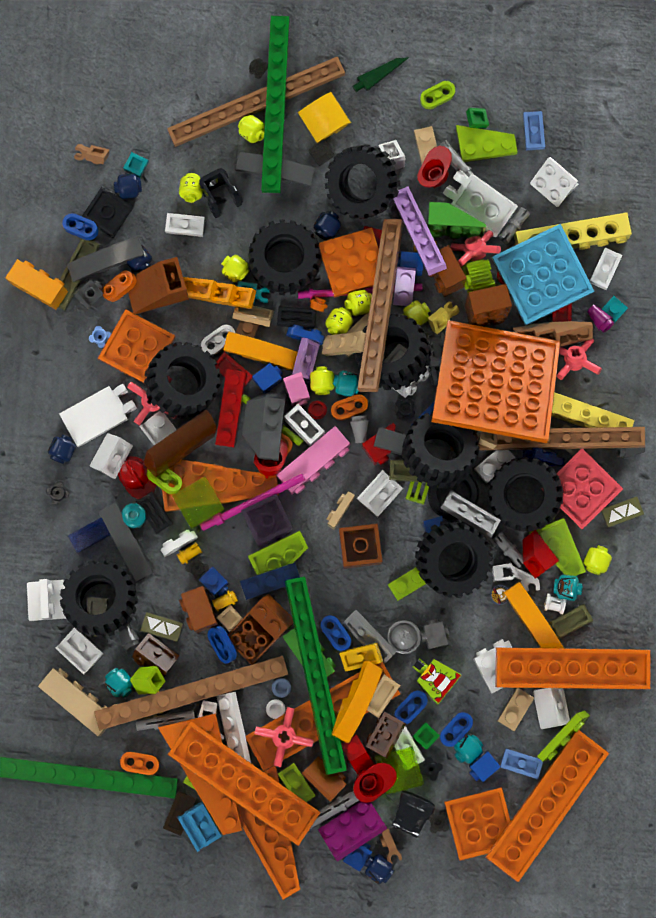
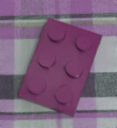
(352, 829)

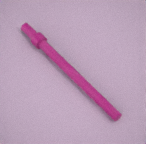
(220, 518)

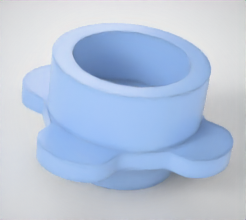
(94, 337)

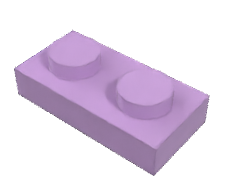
(404, 286)
(306, 358)

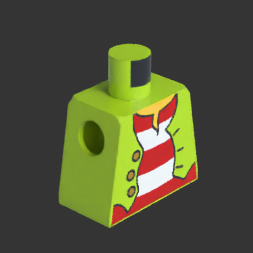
(436, 679)

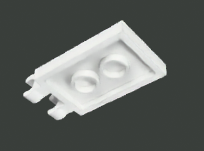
(481, 202)
(97, 414)

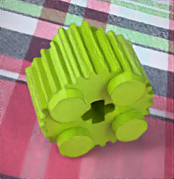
(478, 275)

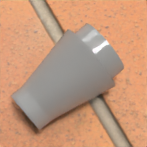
(359, 427)

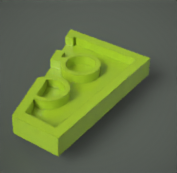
(484, 144)
(561, 543)
(279, 553)
(563, 736)

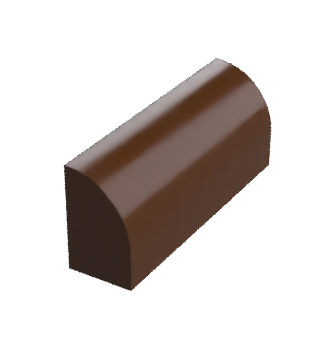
(180, 443)

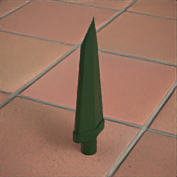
(372, 77)

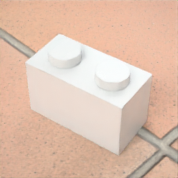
(304, 425)

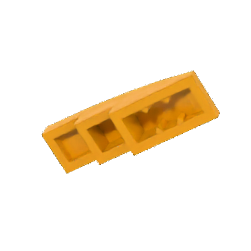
(219, 293)
(260, 351)
(532, 617)
(358, 700)

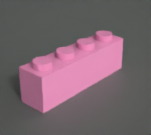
(315, 458)

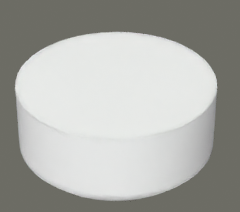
(275, 709)

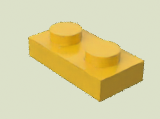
(355, 657)

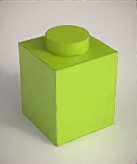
(147, 680)

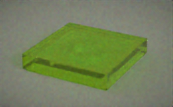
(198, 502)
(406, 768)

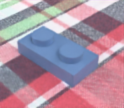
(533, 130)
(521, 763)

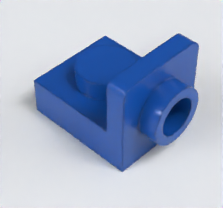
(214, 582)
(358, 857)

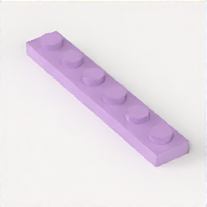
(419, 232)

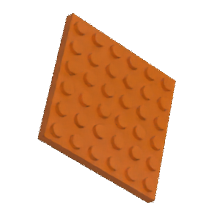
(496, 381)

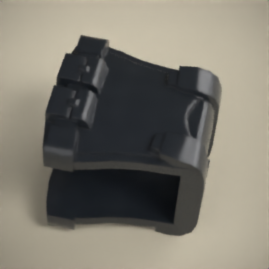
(221, 178)
(412, 813)

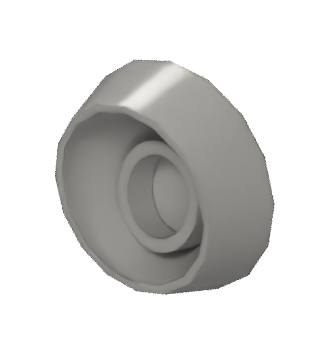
(404, 636)

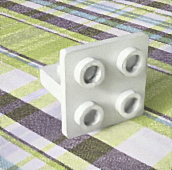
(554, 182)
(45, 600)

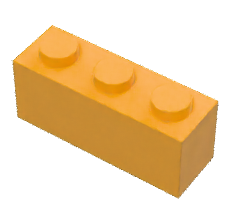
(37, 283)

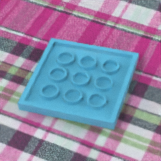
(542, 274)

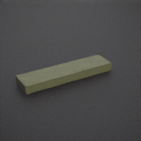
(84, 248)

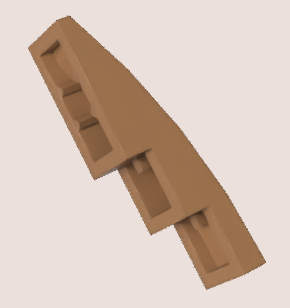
(565, 332)

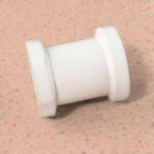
(554, 604)

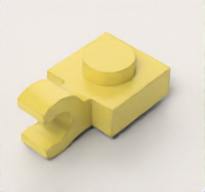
(439, 319)

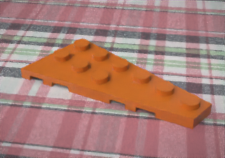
(228, 483)
(221, 808)
(272, 848)

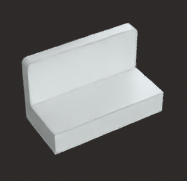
(111, 455)
(551, 707)

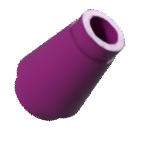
(600, 318)

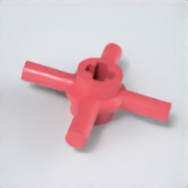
(475, 248)
(576, 359)
(147, 407)
(274, 734)

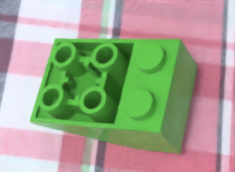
(452, 222)

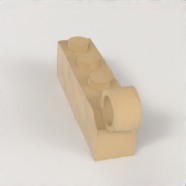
(72, 698)

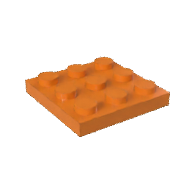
(350, 261)
(134, 345)
(477, 822)

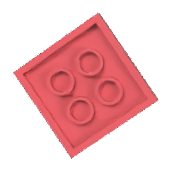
(585, 488)

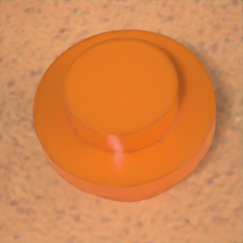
(318, 304)

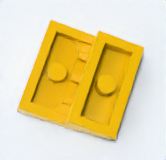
(324, 117)

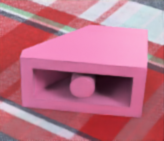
(296, 389)

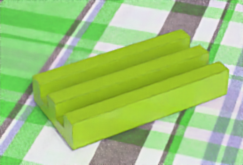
(415, 499)

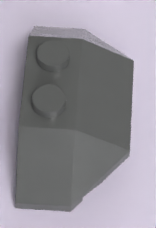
(265, 424)

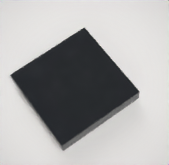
(108, 211)

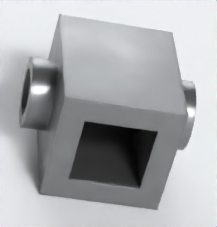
(435, 634)

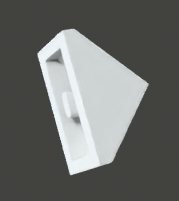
(394, 152)

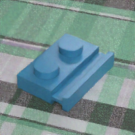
(199, 826)

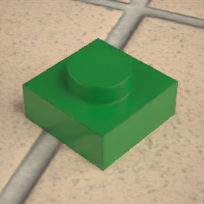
(477, 118)
(426, 736)

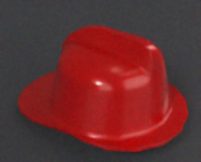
(435, 167)
(272, 467)
(134, 477)
(374, 782)

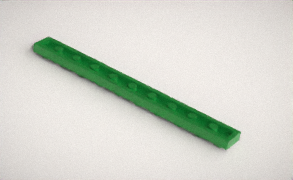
(275, 104)
(315, 674)
(88, 777)

